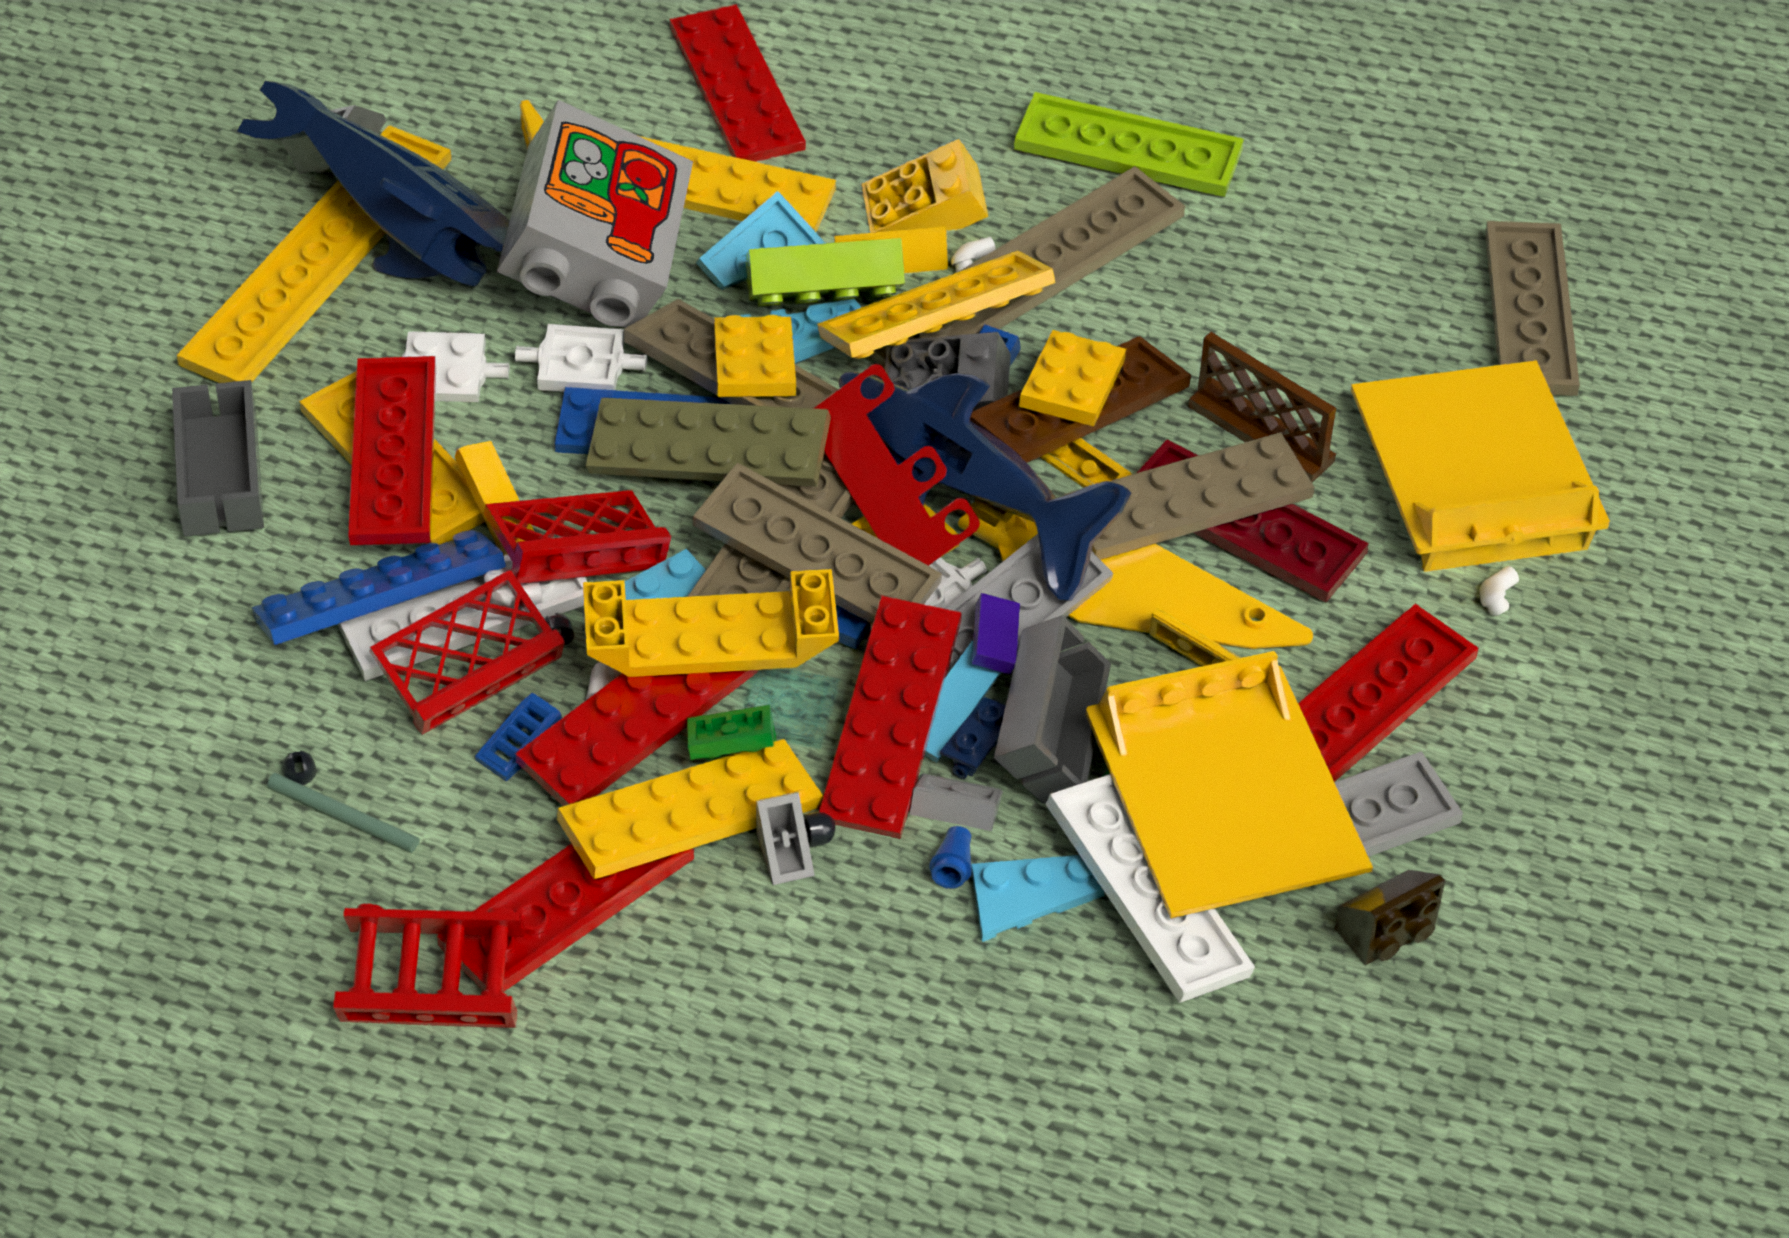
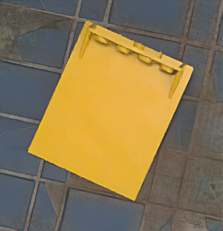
(1481, 465)
(1225, 785)

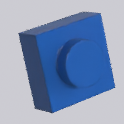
(851, 627)

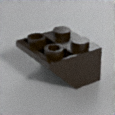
(1391, 915)

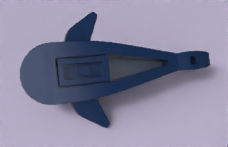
(425, 212)

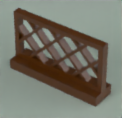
(1252, 418)

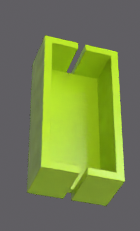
(825, 269)

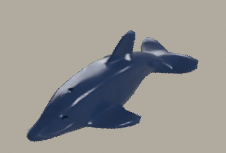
(992, 471)

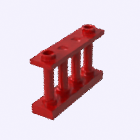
(448, 1005)

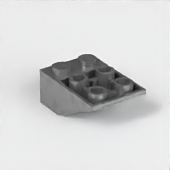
(970, 354)

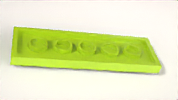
(1123, 140)

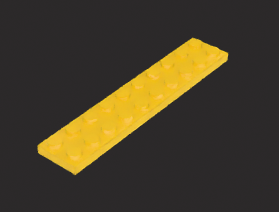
(292, 281)

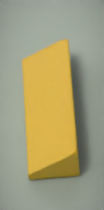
(922, 248)
(1087, 462)
(487, 480)
(1187, 640)

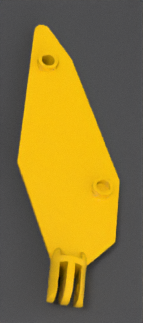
(1157, 580)

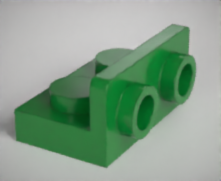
(731, 732)

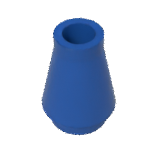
(952, 860)

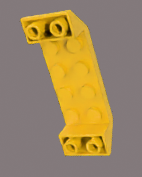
(711, 630)

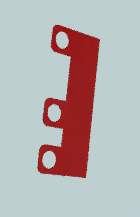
(880, 486)

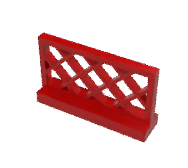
(578, 551)
(493, 674)

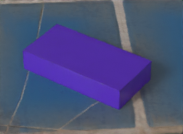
(995, 633)

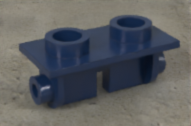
(975, 738)

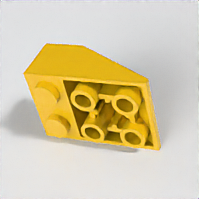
(927, 192)

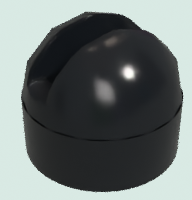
(561, 622)
(309, 766)
(819, 828)

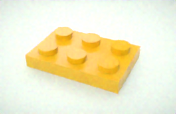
(754, 356)
(1072, 377)

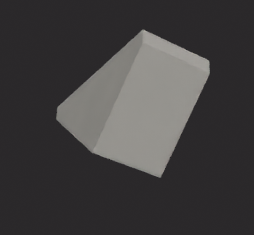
(783, 838)

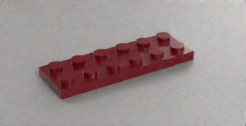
(1282, 540)

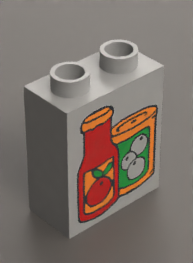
(595, 217)

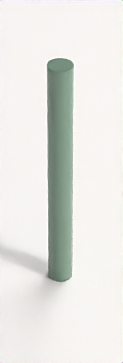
(343, 812)

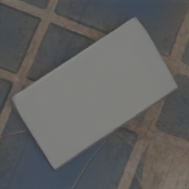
(955, 801)

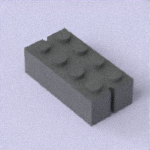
(217, 459)
(1044, 718)

